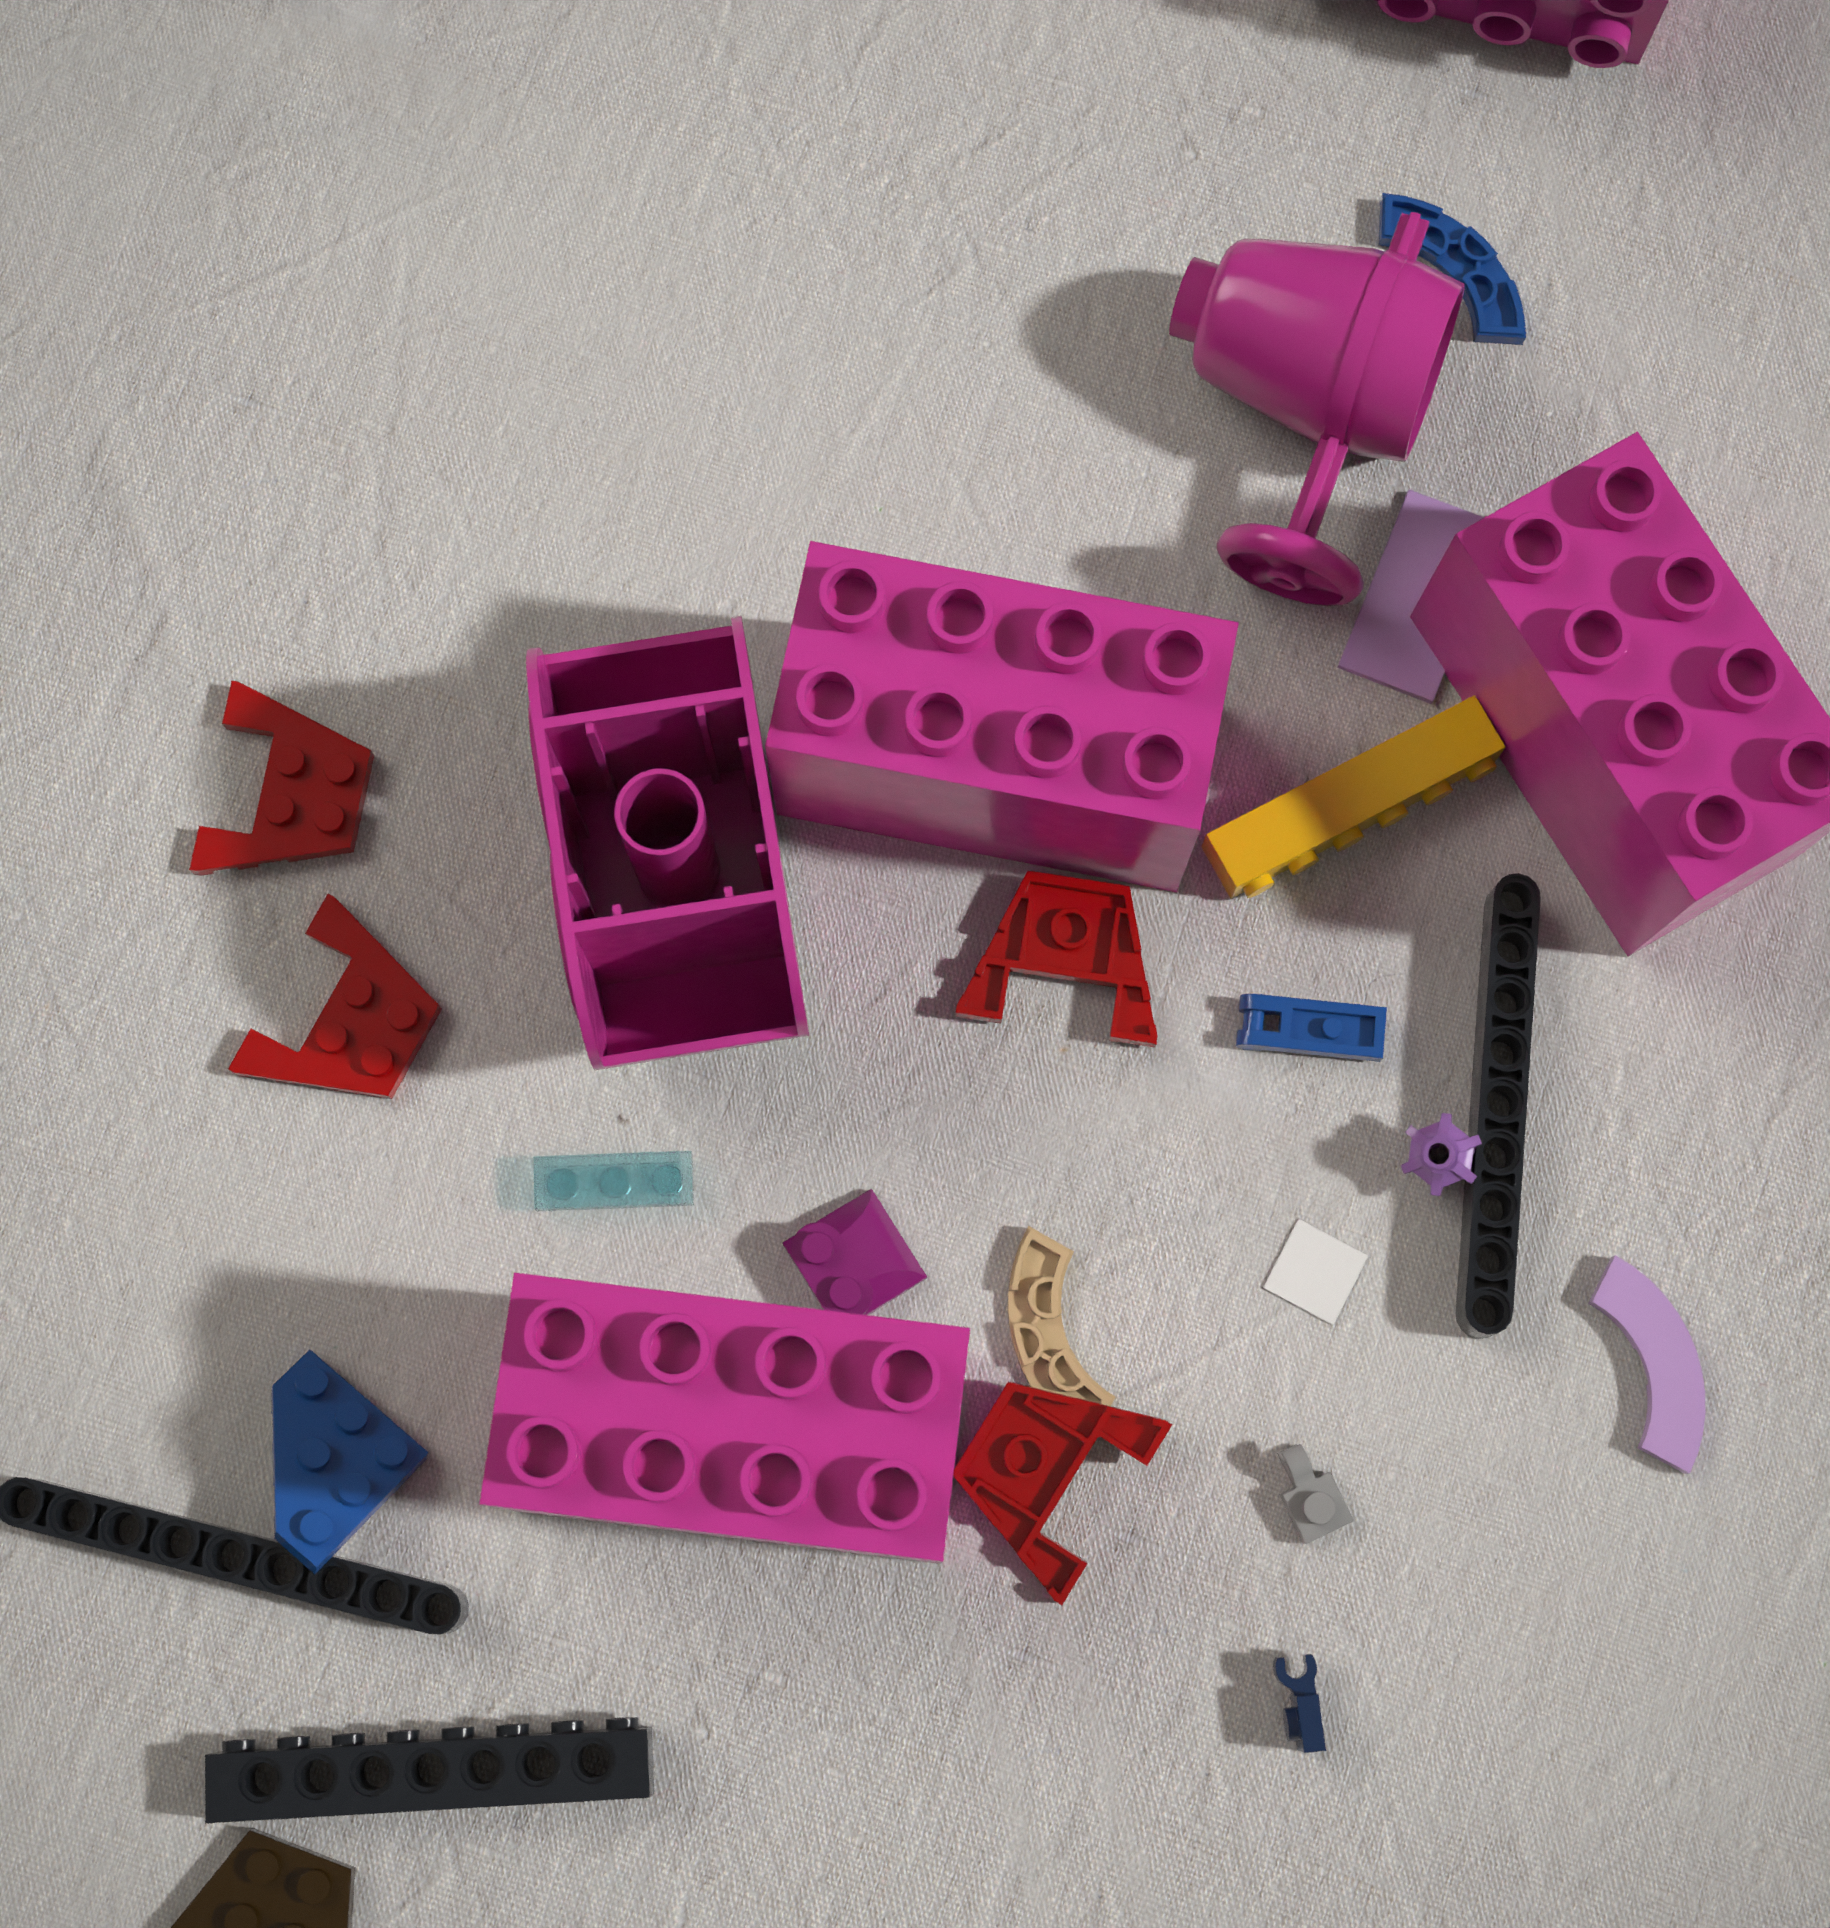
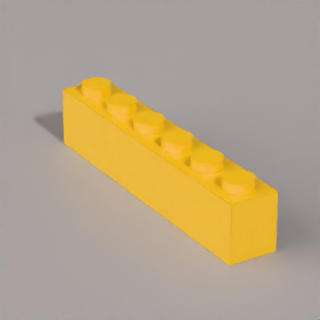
(1353, 798)

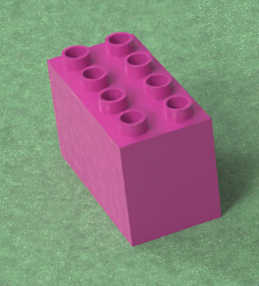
(1632, 692)
(998, 716)
(726, 1418)

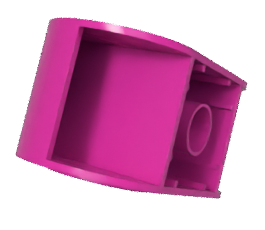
(663, 847)

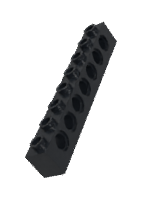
(234, 1796)

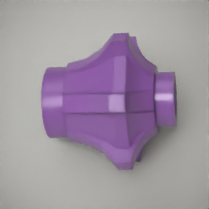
(1460, 1154)

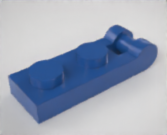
(1313, 1027)

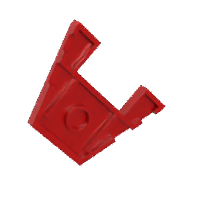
(308, 792)
(1073, 934)
(366, 1027)
(1029, 1457)

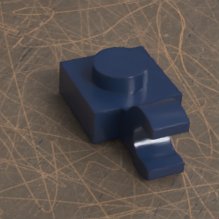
(1304, 1717)

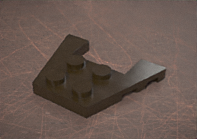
(274, 1886)

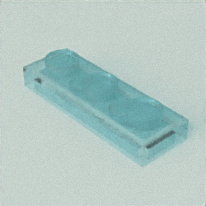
(613, 1181)

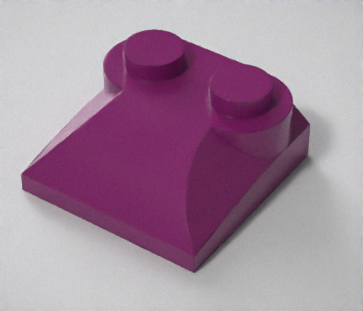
(855, 1258)

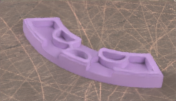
(1669, 1360)

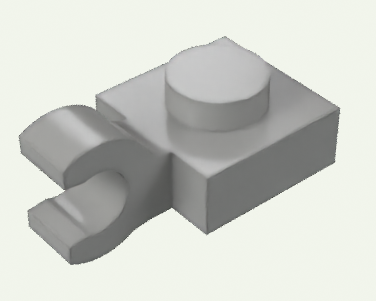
(1313, 1501)

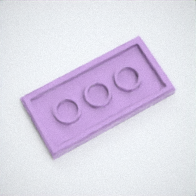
(1384, 638)

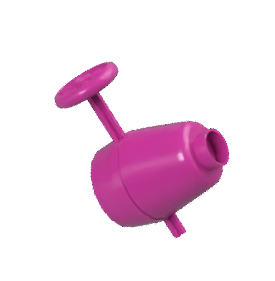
(1332, 349)

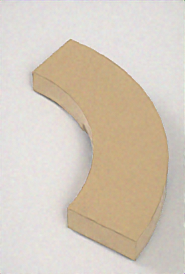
(1038, 1324)

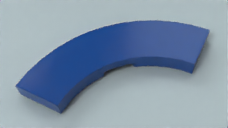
(1469, 258)

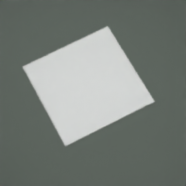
(1315, 1271)

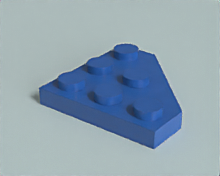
(331, 1460)

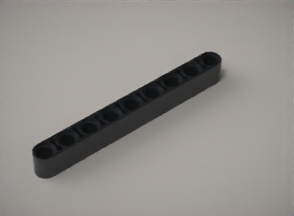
(1511, 1082)
(206, 1550)

